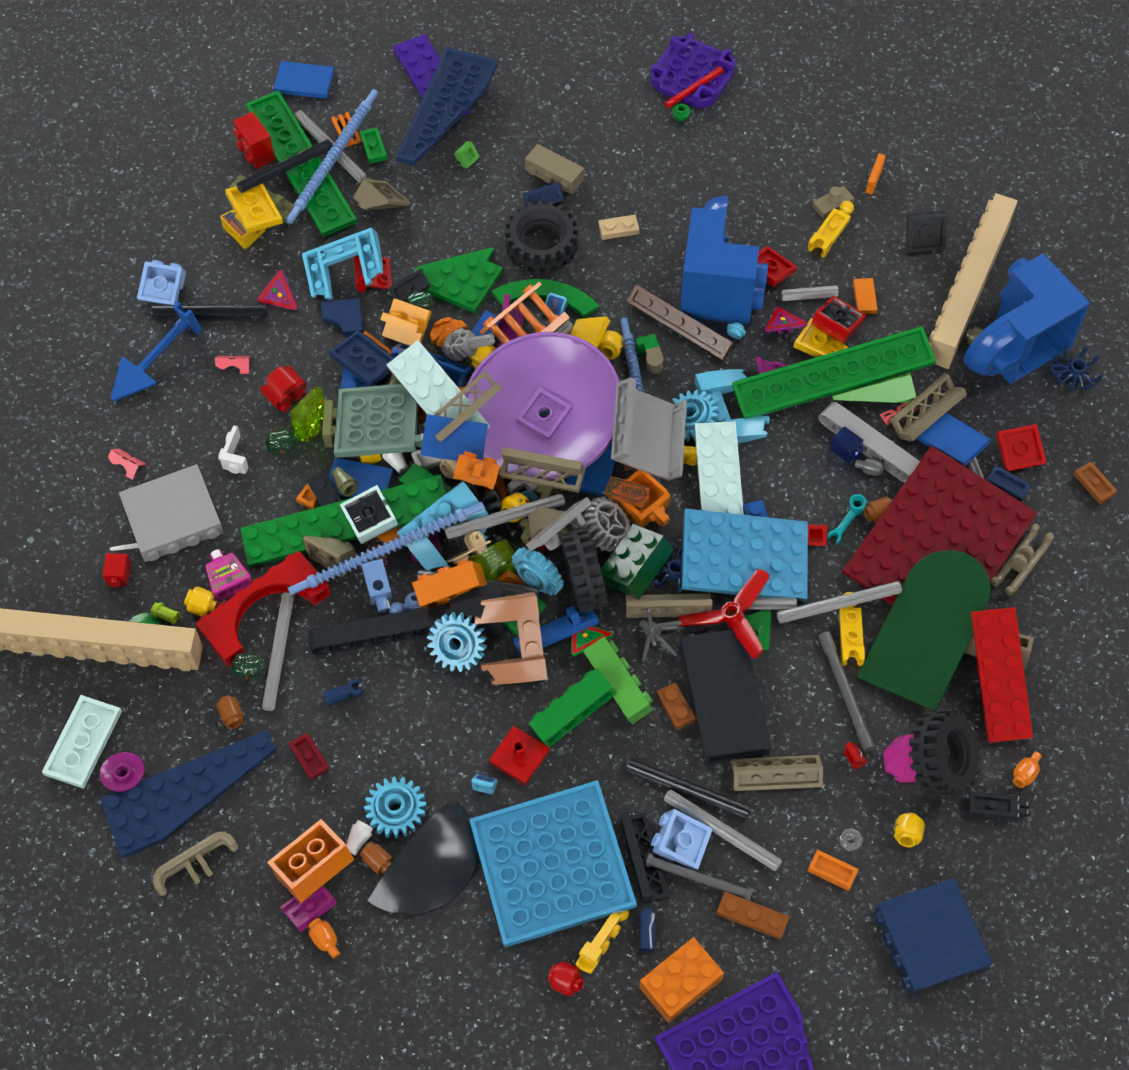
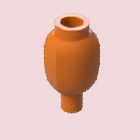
(1027, 770)
(323, 937)

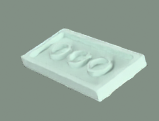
(82, 741)

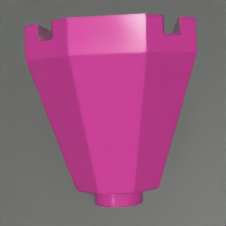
(898, 761)

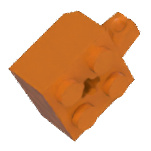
(476, 471)
(655, 504)

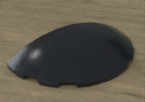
(431, 866)

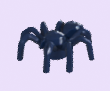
(1076, 369)
(673, 569)

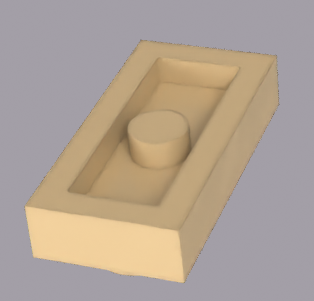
(618, 227)

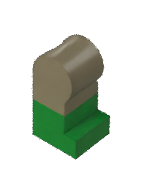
(652, 353)

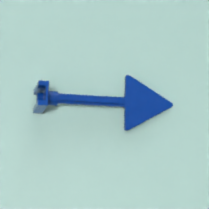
(132, 378)

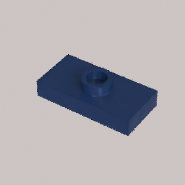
(1009, 483)

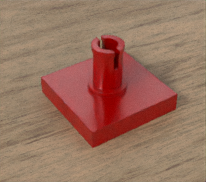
(519, 755)

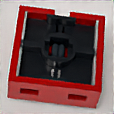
(838, 319)

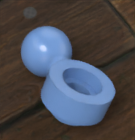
(411, 603)

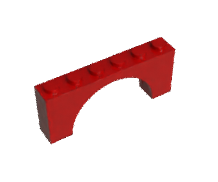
(222, 624)

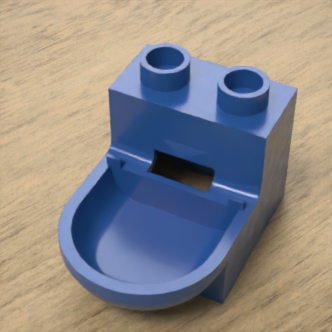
(720, 277)
(1034, 321)

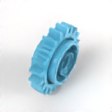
(701, 407)
(537, 571)
(465, 632)
(401, 819)

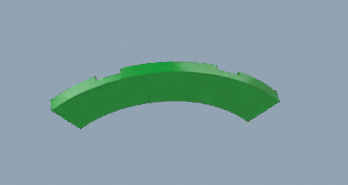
(576, 299)

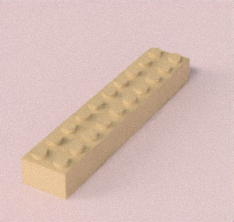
(971, 279)
(100, 639)

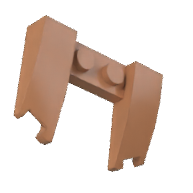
(532, 662)

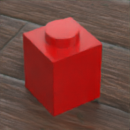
(116, 569)

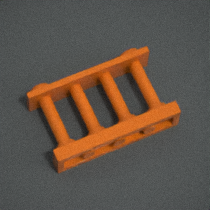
(554, 320)

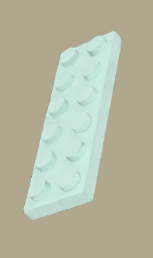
(428, 382)
(718, 467)

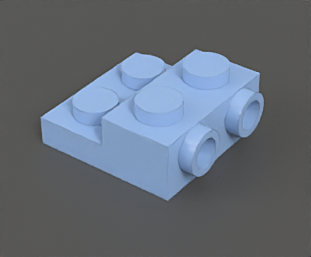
(161, 283)
(681, 839)

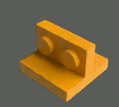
(405, 322)

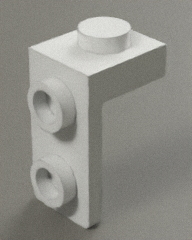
(229, 461)

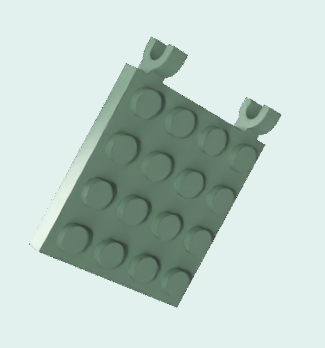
(376, 421)

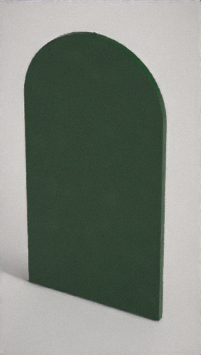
(928, 628)

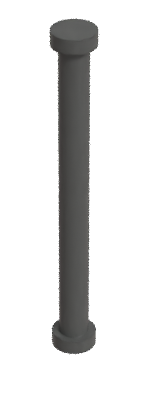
(699, 877)

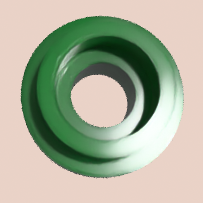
(681, 112)

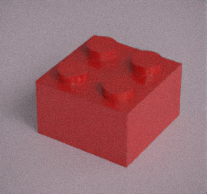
(253, 140)

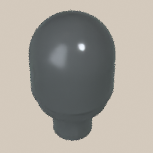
(870, 466)

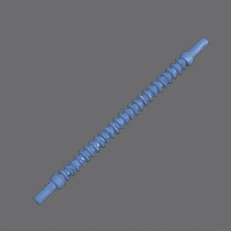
(333, 154)
(631, 359)
(459, 515)

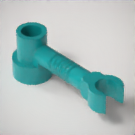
(857, 505)

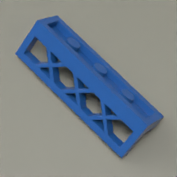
(455, 370)

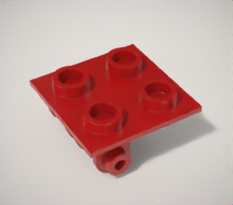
(379, 281)

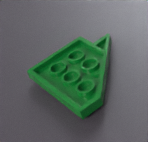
(463, 278)

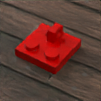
(778, 266)
(1021, 448)

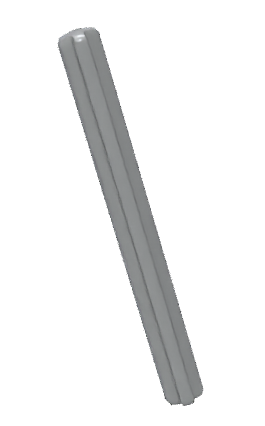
(320, 136)
(503, 516)
(839, 602)
(278, 652)
(723, 830)

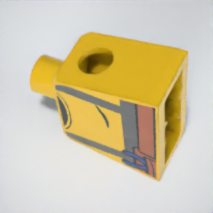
(234, 227)

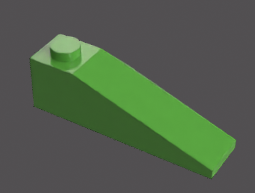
(892, 389)

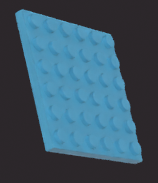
(552, 863)

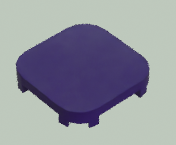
(686, 63)

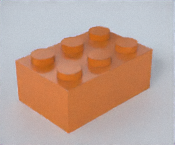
(448, 583)
(310, 861)
(681, 980)

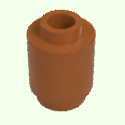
(876, 508)
(230, 712)
(376, 858)

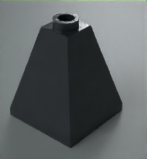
(470, 604)

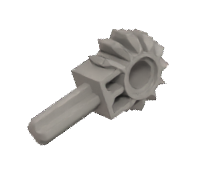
(464, 344)

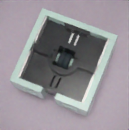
(369, 514)

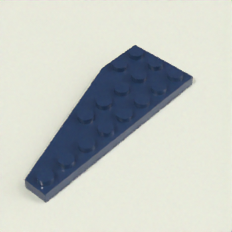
(452, 91)
(169, 799)

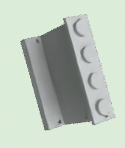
(648, 432)
(171, 513)

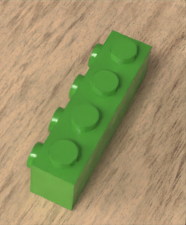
(615, 670)

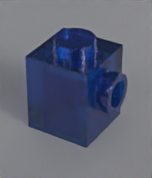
(847, 445)

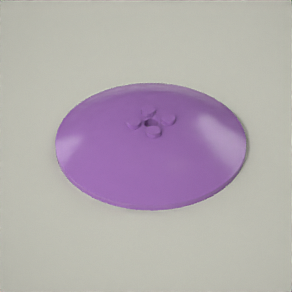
(554, 375)

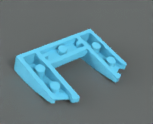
(317, 260)
(720, 382)
(455, 499)

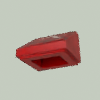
(817, 535)
(854, 755)

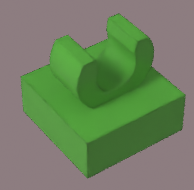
(467, 154)

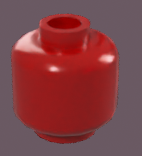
(566, 978)

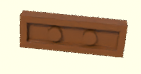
(752, 915)

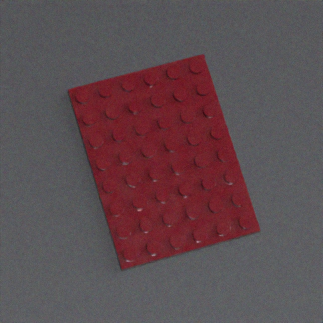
(939, 511)

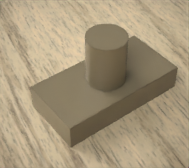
(832, 200)

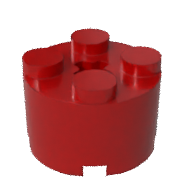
(284, 388)

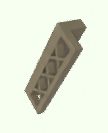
(471, 409)
(928, 413)
(543, 462)
(667, 605)
(777, 774)

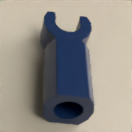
(342, 692)

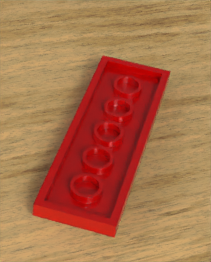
(1001, 675)

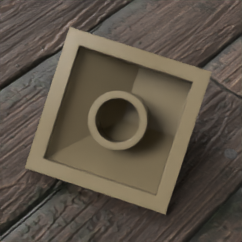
(379, 195)
(328, 551)

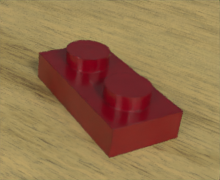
(309, 756)

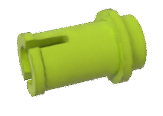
(164, 613)

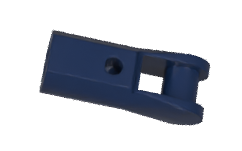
(647, 930)

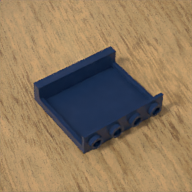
(932, 936)

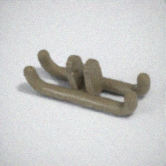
(1022, 560)
(189, 856)

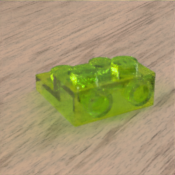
(307, 414)

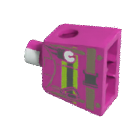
(226, 575)

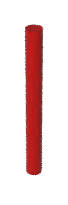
(692, 88)

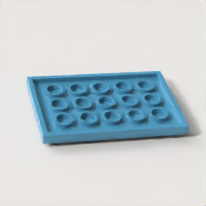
(728, 548)

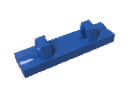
(563, 628)

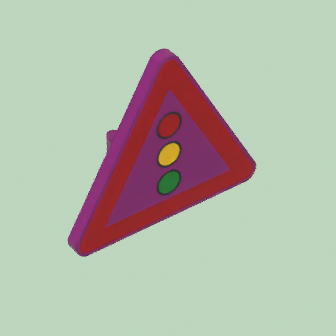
(278, 293)
(783, 320)

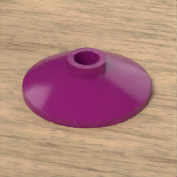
(119, 765)

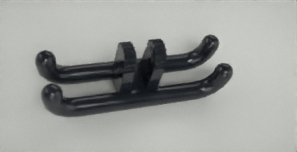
(491, 502)

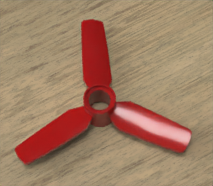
(733, 614)

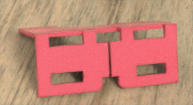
(240, 362)
(887, 419)
(130, 467)

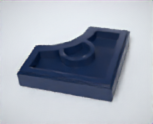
(344, 314)

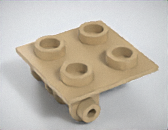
(474, 543)

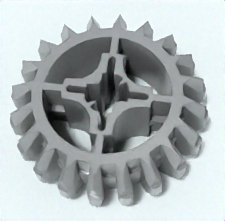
(605, 523)

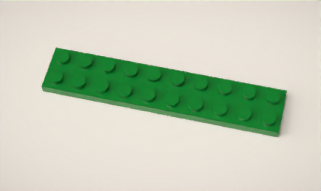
(327, 205)
(833, 373)
(284, 535)

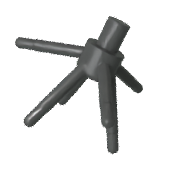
(654, 630)

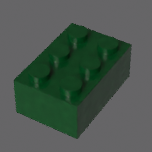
(636, 561)

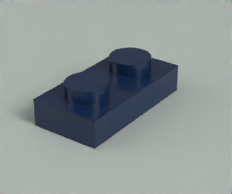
(546, 194)

